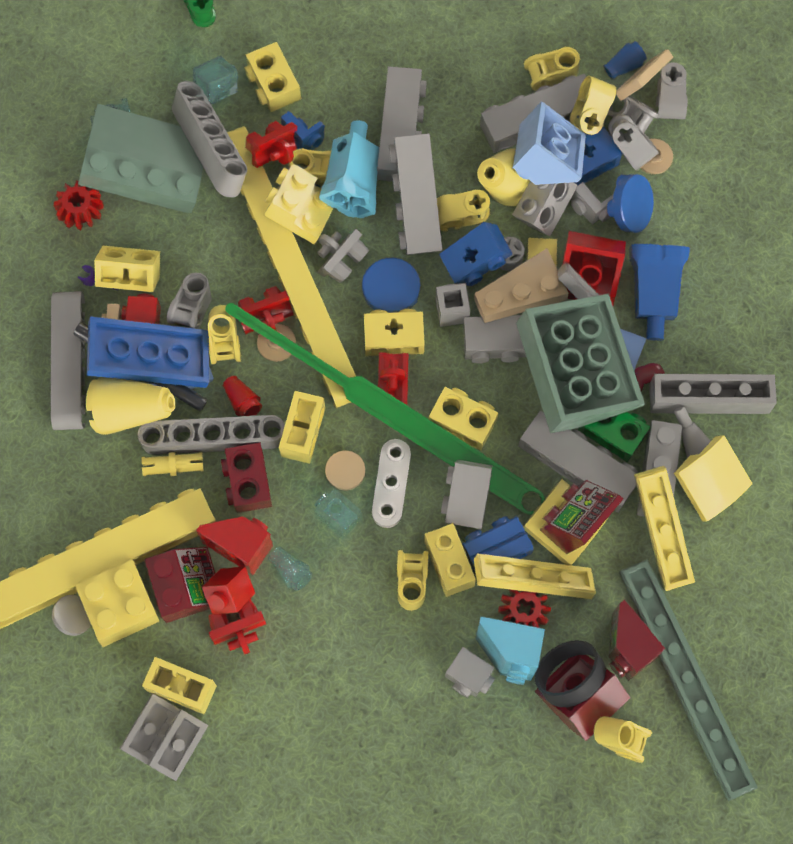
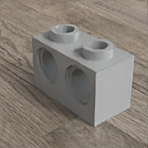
(543, 205)

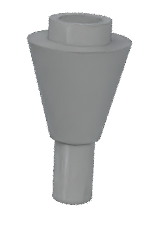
(692, 435)

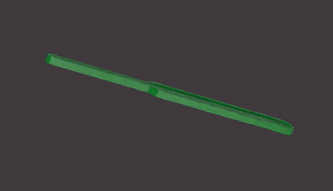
(399, 416)

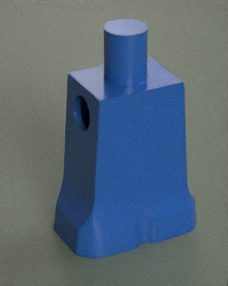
(657, 284)

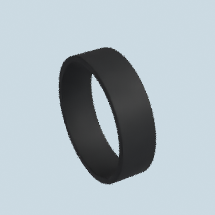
(582, 691)

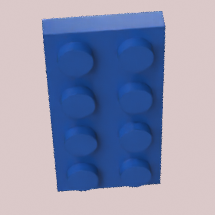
(147, 352)

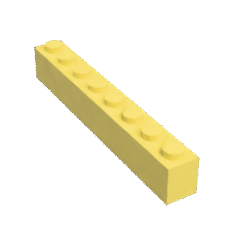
(136, 539)

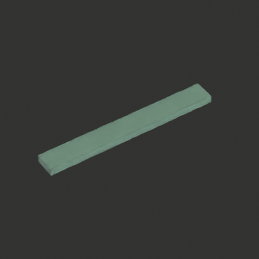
(689, 681)

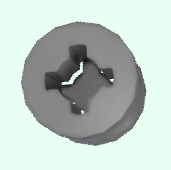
(517, 249)

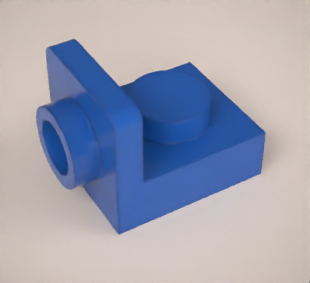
(305, 137)

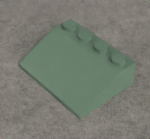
(141, 160)
(579, 362)

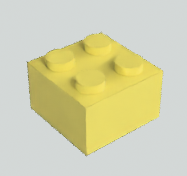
(117, 603)

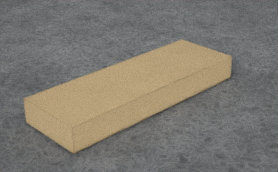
(644, 74)

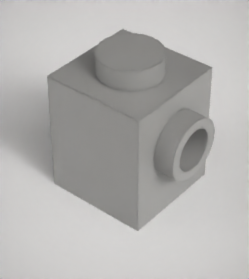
(452, 304)
(470, 674)

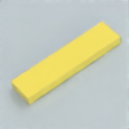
(664, 528)
(534, 576)

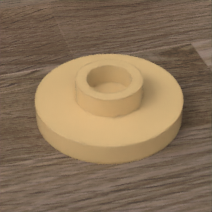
(661, 161)
(272, 351)
(345, 470)

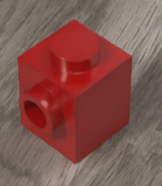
(142, 308)
(228, 590)

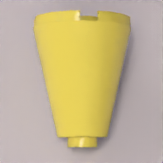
(501, 179)
(126, 404)

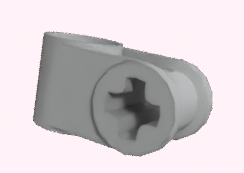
(672, 95)
(638, 111)
(633, 144)
(190, 307)

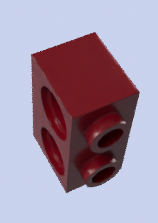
(254, 477)

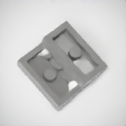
(163, 737)

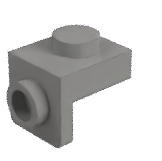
(586, 204)

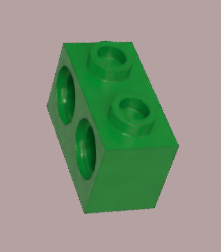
(609, 434)

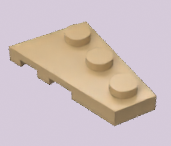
(524, 287)

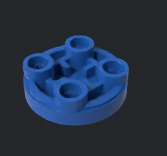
(631, 203)
(391, 285)

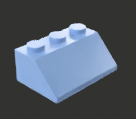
(549, 148)

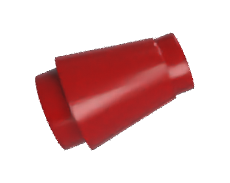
(242, 398)

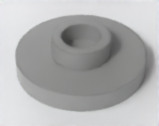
(70, 615)

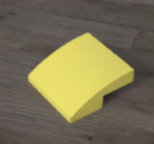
(713, 478)
(535, 522)

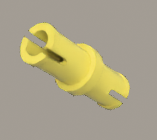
(172, 464)

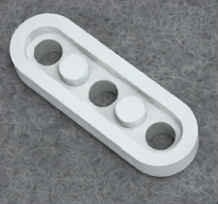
(391, 495)

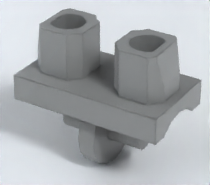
(351, 246)

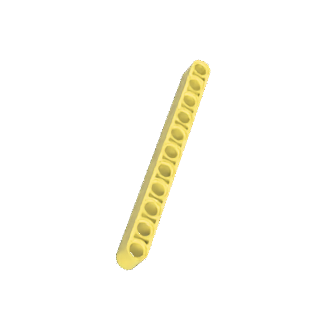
(293, 273)

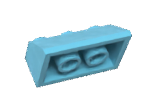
(511, 648)

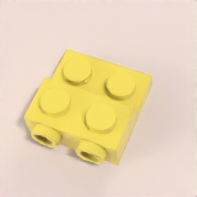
(298, 204)

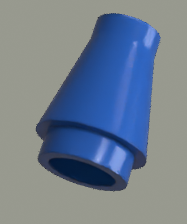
(626, 60)

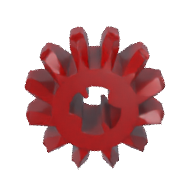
(77, 215)
(526, 598)

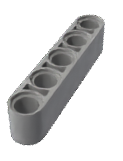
(209, 139)
(66, 361)
(199, 428)

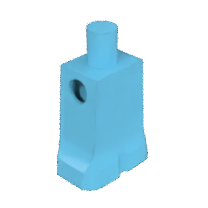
(352, 174)

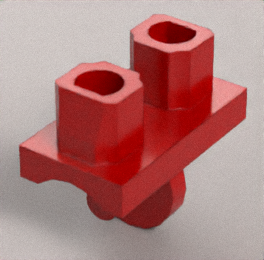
(275, 145)
(269, 310)
(394, 375)
(223, 630)

